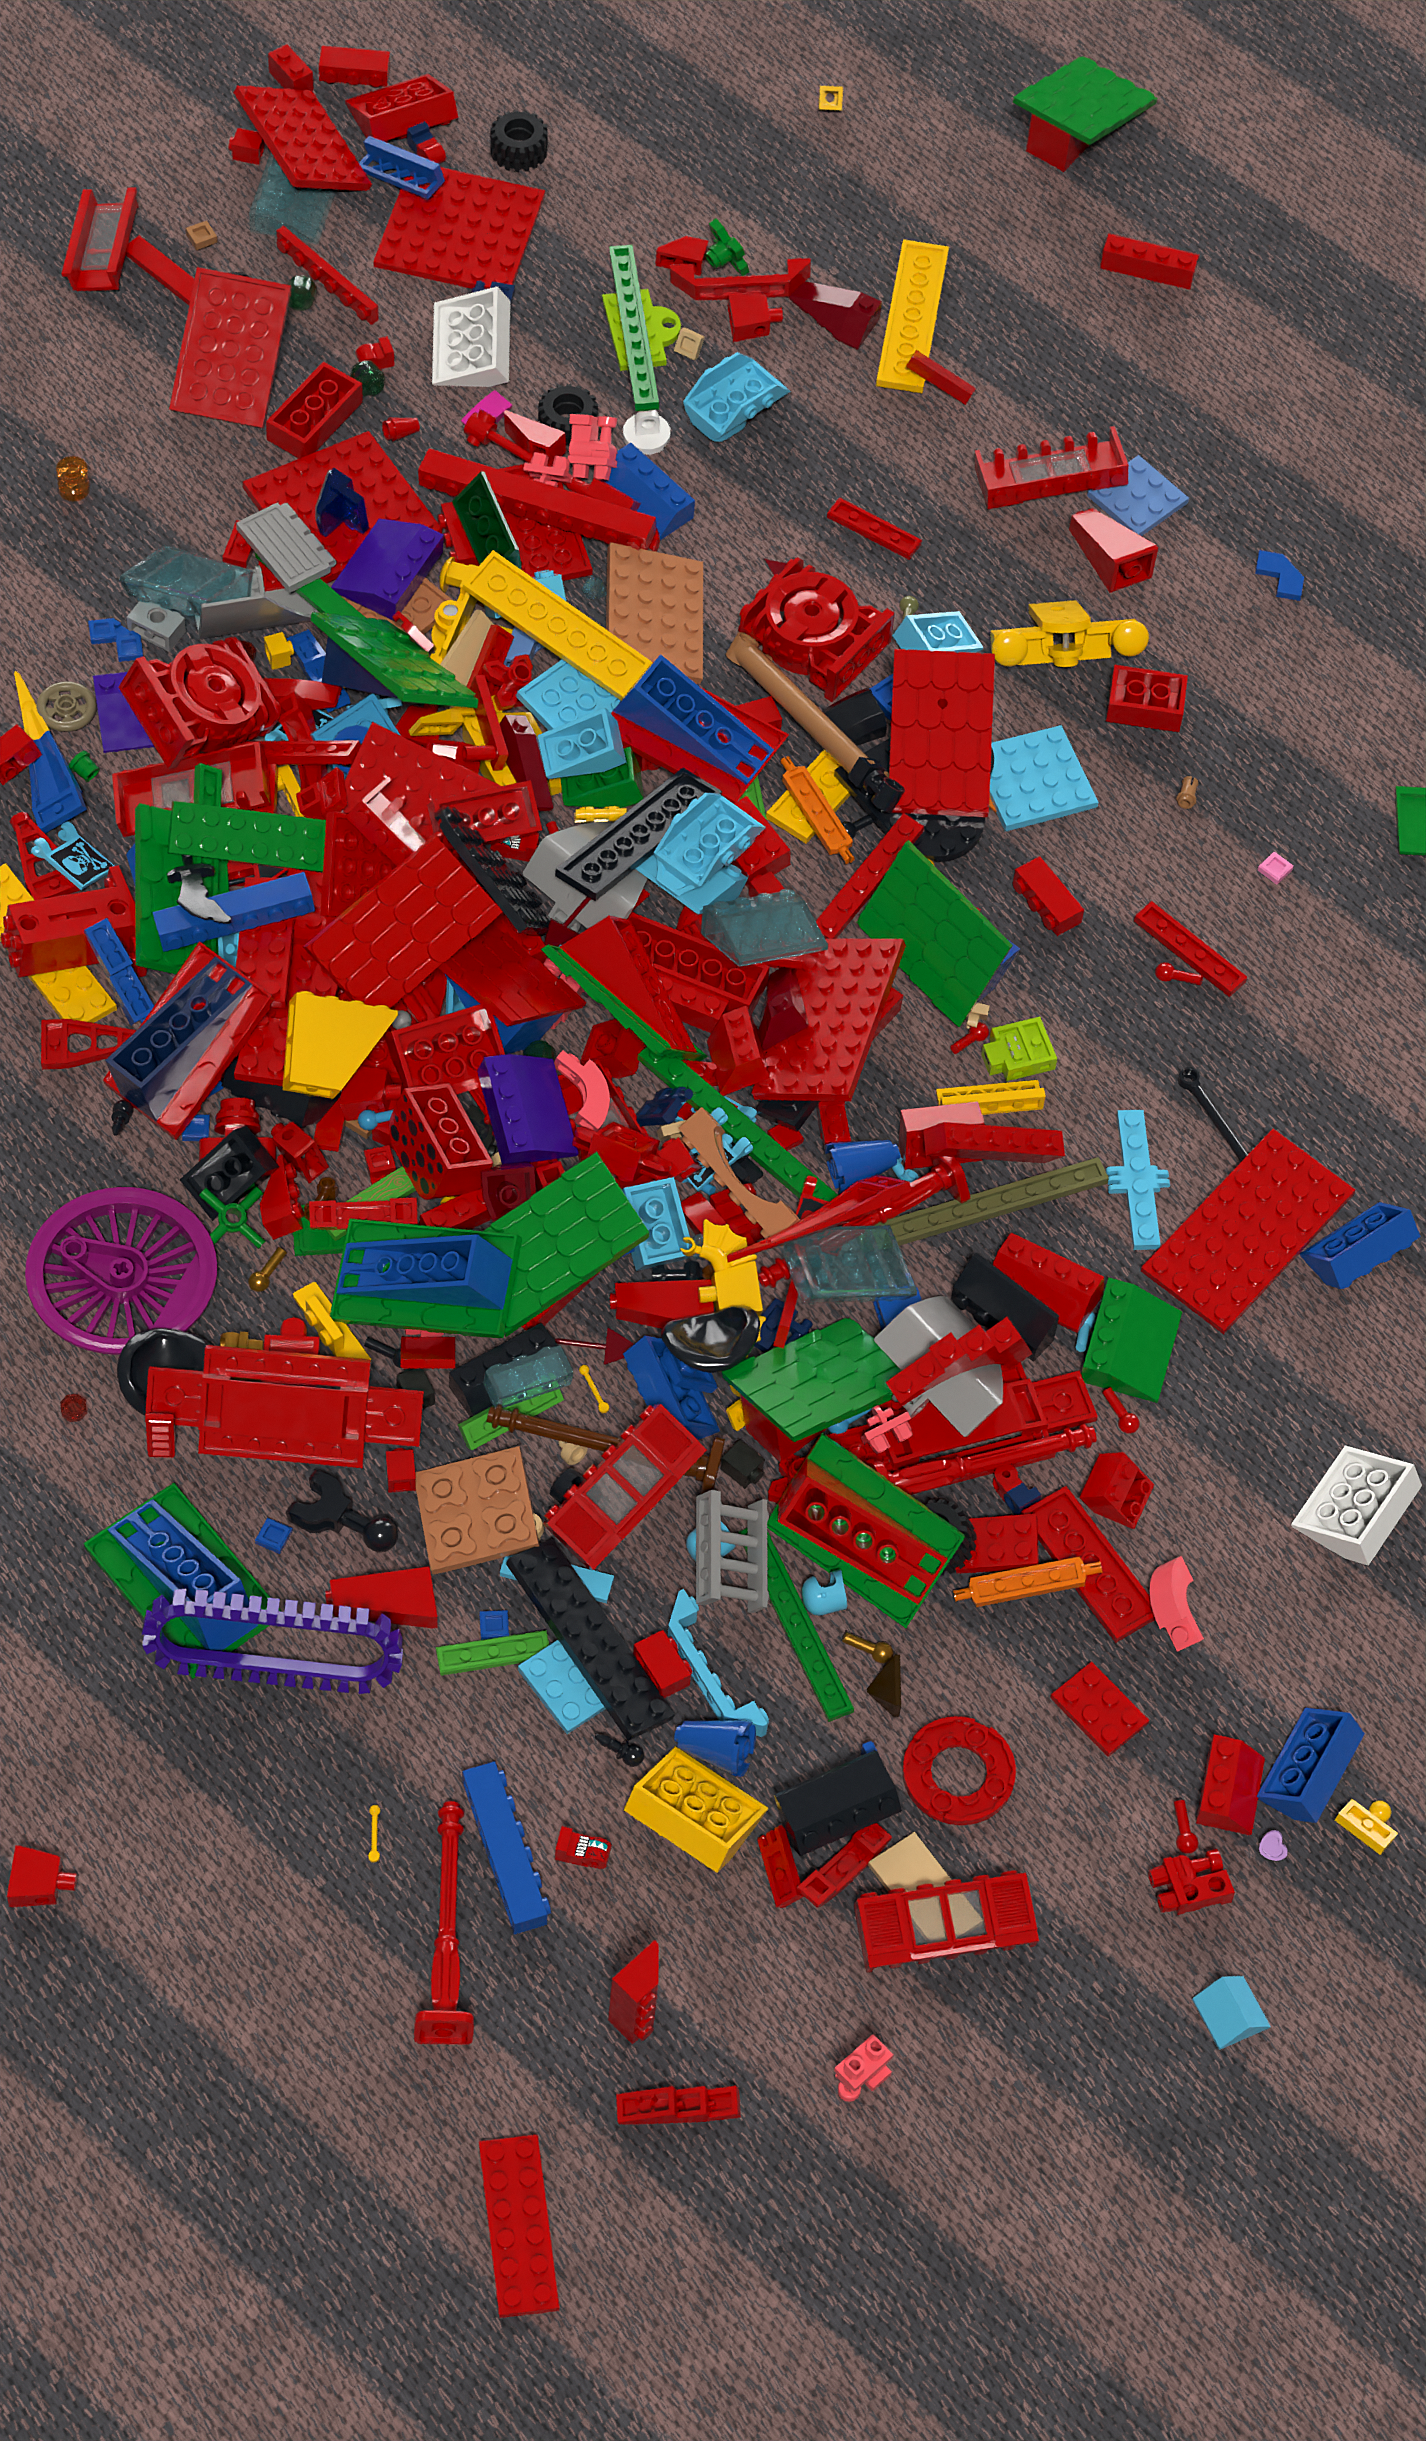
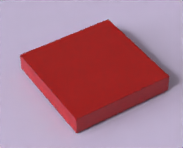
(427, 1352)

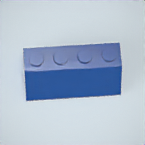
(652, 488)
(1361, 1244)
(656, 1387)
(1311, 1764)

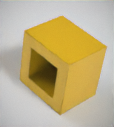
(836, 104)
(278, 650)

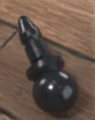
(121, 1115)
(630, 1754)

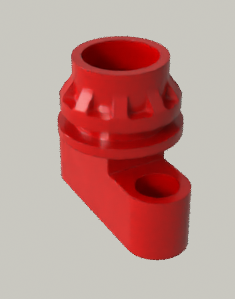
(233, 1115)

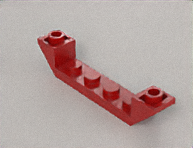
(718, 288)

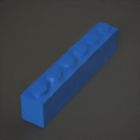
(246, 907)
(505, 1848)

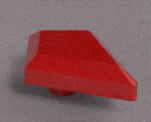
(704, 1069)

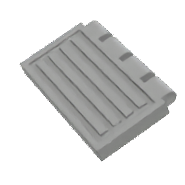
(286, 546)

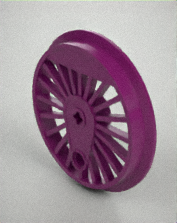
(120, 1271)

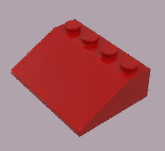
(396, 108)
(445, 1049)

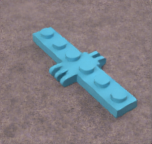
(1137, 1179)

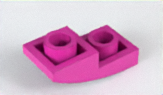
(493, 404)

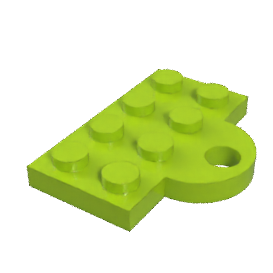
(657, 334)

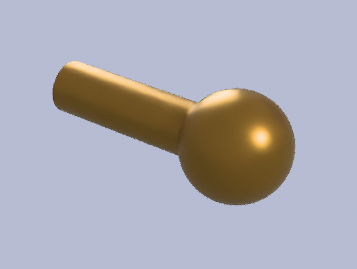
(260, 1280)
(880, 1652)

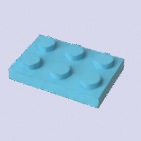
(561, 1687)

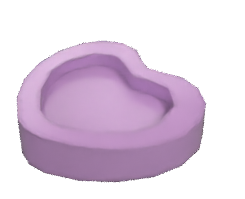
(1272, 1846)

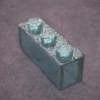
(528, 1376)

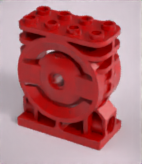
(808, 637)
(211, 710)

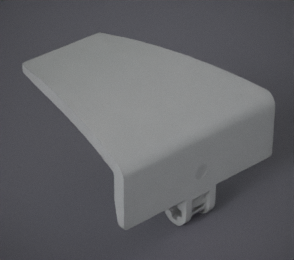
(253, 612)
(556, 850)
(963, 1398)

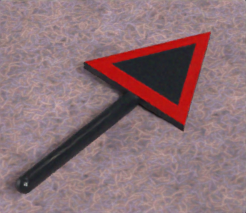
(262, 871)

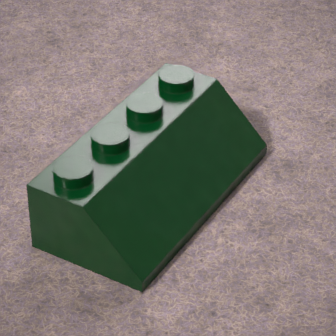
(485, 521)

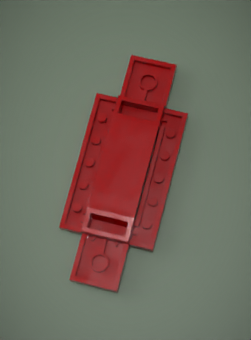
(264, 1053)
(1026, 1408)
(285, 1419)

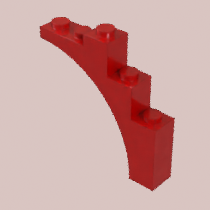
(952, 1357)

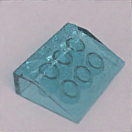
(297, 208)
(762, 928)

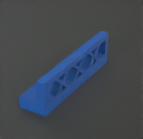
(406, 165)

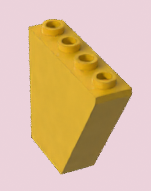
(329, 1041)

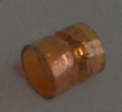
(72, 478)

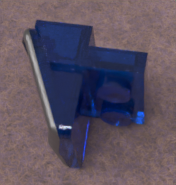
(340, 504)

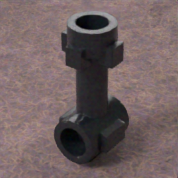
(690, 1272)

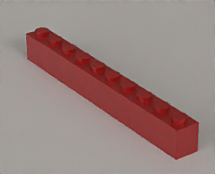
(541, 501)

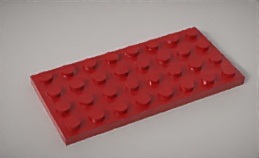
(843, 1004)
(1248, 1231)

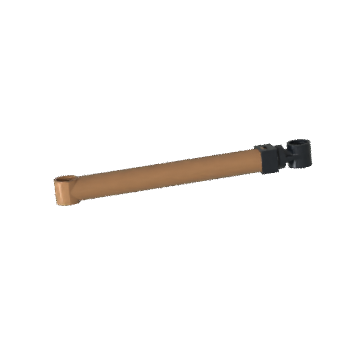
(862, 771)

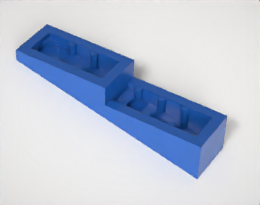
(119, 972)

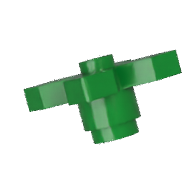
(725, 250)

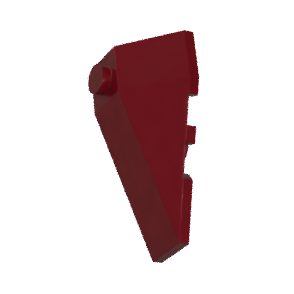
(841, 311)
(526, 758)
(782, 1008)
(507, 1187)

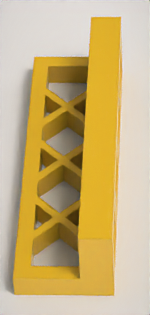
(997, 1102)

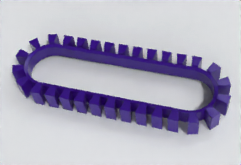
(165, 1650)

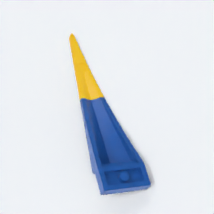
(53, 785)

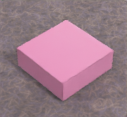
(1275, 868)

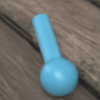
(1083, 1333)

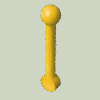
(603, 1406)
(374, 1856)

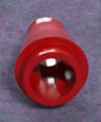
(397, 428)

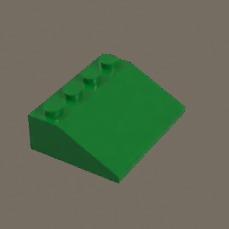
(1131, 1341)

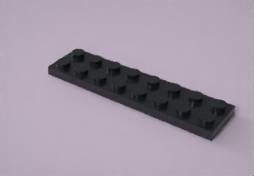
(631, 837)
(590, 1639)

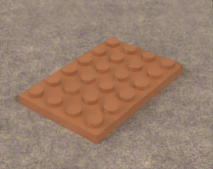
(657, 606)

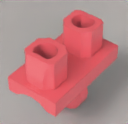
(539, 469)
(876, 1436)

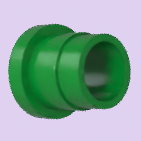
(84, 766)

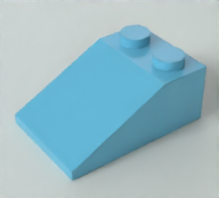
(937, 633)
(582, 746)

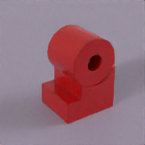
(379, 353)

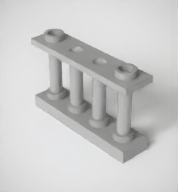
(709, 1551)

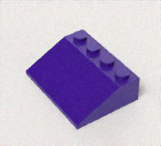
(389, 566)
(117, 721)
(526, 1108)

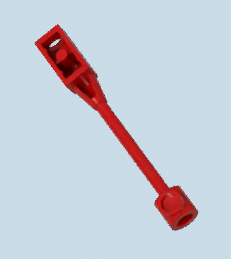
(482, 429)

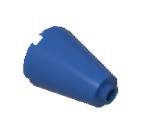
(859, 1160)
(719, 1743)

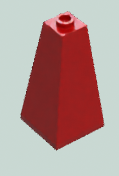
(1113, 550)

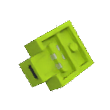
(1019, 1050)

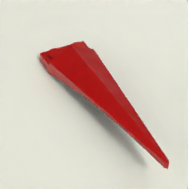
(857, 1201)

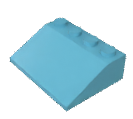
(722, 886)

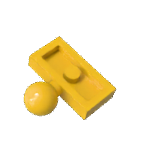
(1368, 1825)

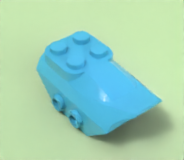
(730, 396)
(702, 842)

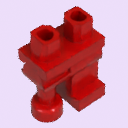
(735, 1217)
(1187, 1890)

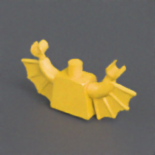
(732, 1282)

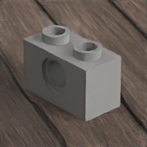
(157, 624)

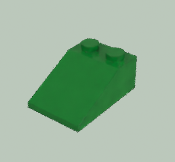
(614, 787)

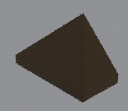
(887, 1687)

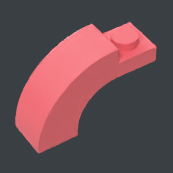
(591, 1086)
(1170, 1603)

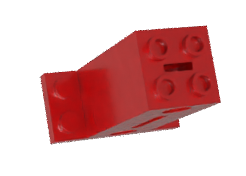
(50, 931)

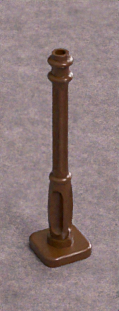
(704, 1469)

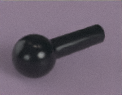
(853, 827)
(390, 1352)

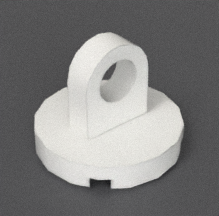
(647, 432)

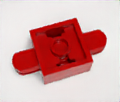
(624, 1151)
(292, 1339)

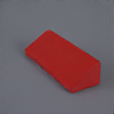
(940, 377)

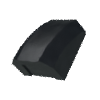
(858, 717)

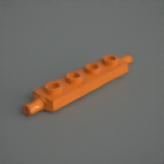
(817, 810)
(1027, 1581)

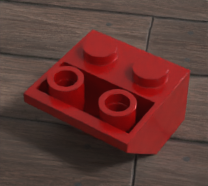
(1117, 1489)

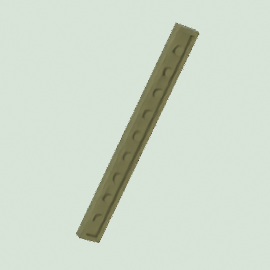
(998, 1201)

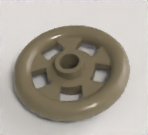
(66, 700)

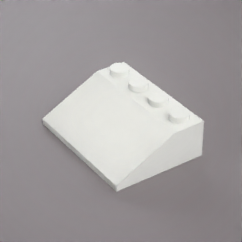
(472, 340)
(1358, 1503)

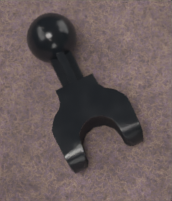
(336, 1511)

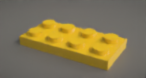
(785, 810)

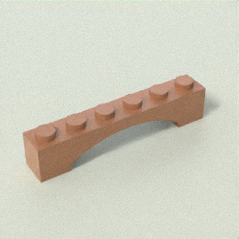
(705, 1135)

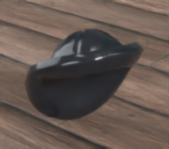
(714, 1339)
(156, 1349)

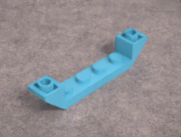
(684, 1615)

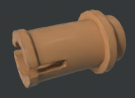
(1187, 797)

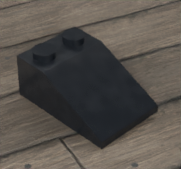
(230, 1170)

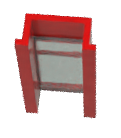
(99, 242)

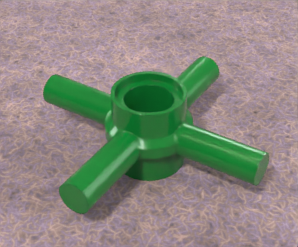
(237, 1209)

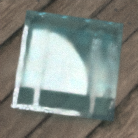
(185, 580)
(849, 1266)

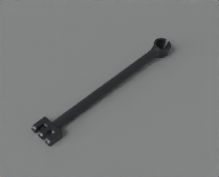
(1195, 1088)

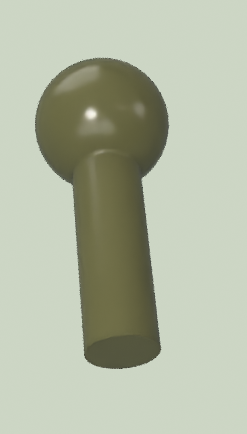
(908, 605)

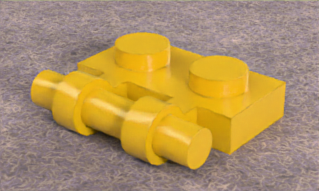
(589, 814)

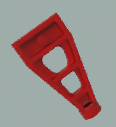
(49, 884)
(55, 1042)

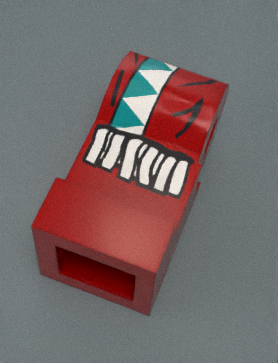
(518, 848)
(582, 1849)

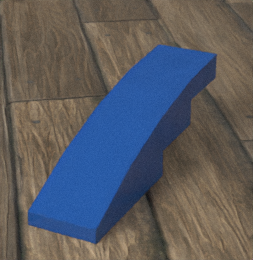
(311, 660)

